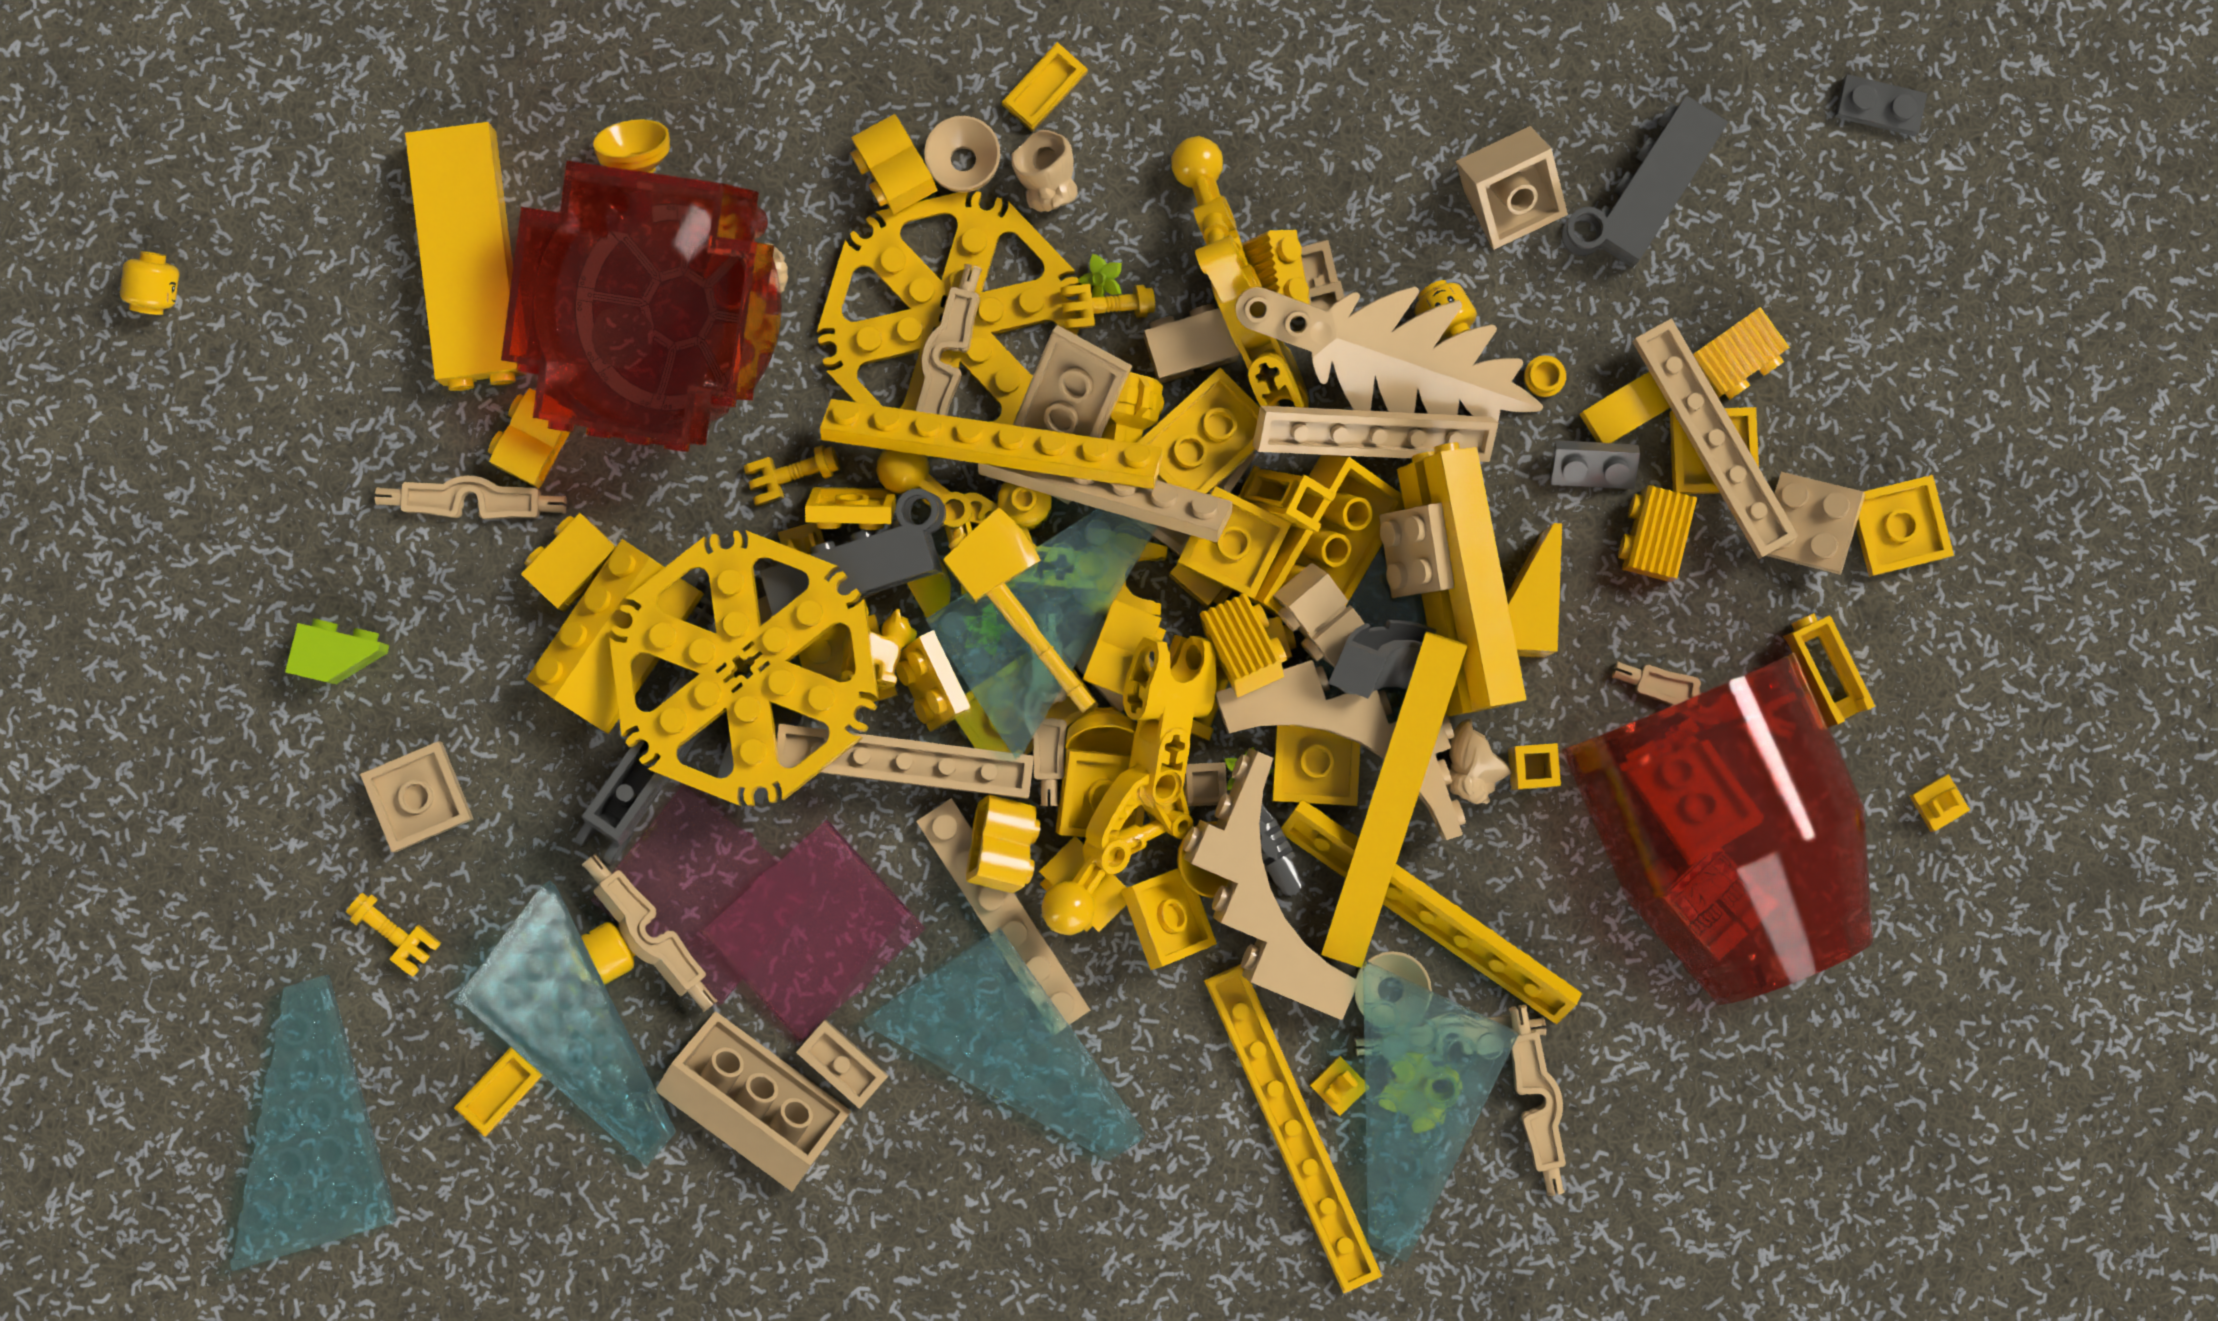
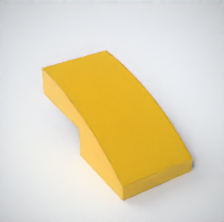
(1625, 409)

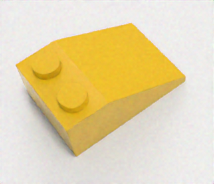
(1536, 595)

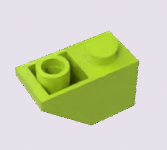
(332, 656)

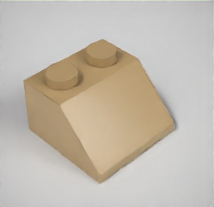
(1513, 186)

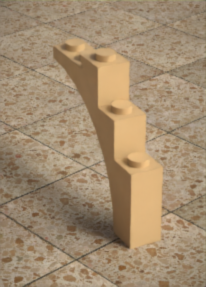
(1301, 702)
(1247, 904)

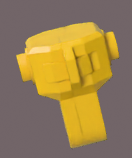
(1135, 409)

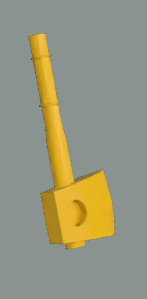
(983, 566)

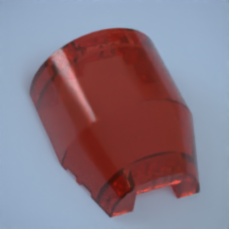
(1736, 831)

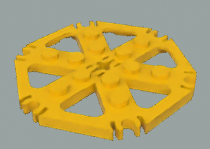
(923, 294)
(750, 706)

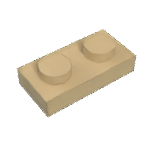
(842, 1064)

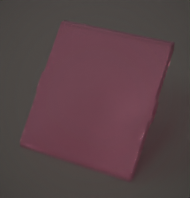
(691, 871)
(813, 930)

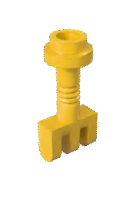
(1141, 301)
(823, 461)
(407, 944)

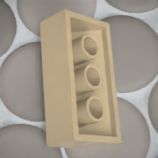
(752, 1100)

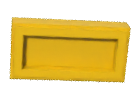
(1044, 87)
(498, 1091)

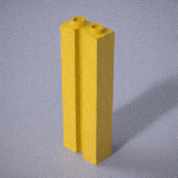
(463, 251)
(1478, 606)

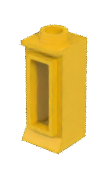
(1267, 487)
(1857, 697)

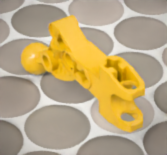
(1198, 165)
(909, 471)
(1165, 708)

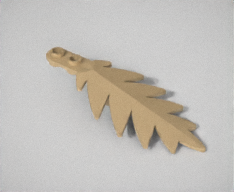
(1400, 358)

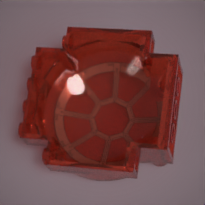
(642, 304)

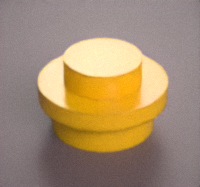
(1545, 376)

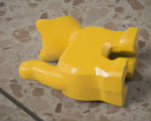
(886, 649)

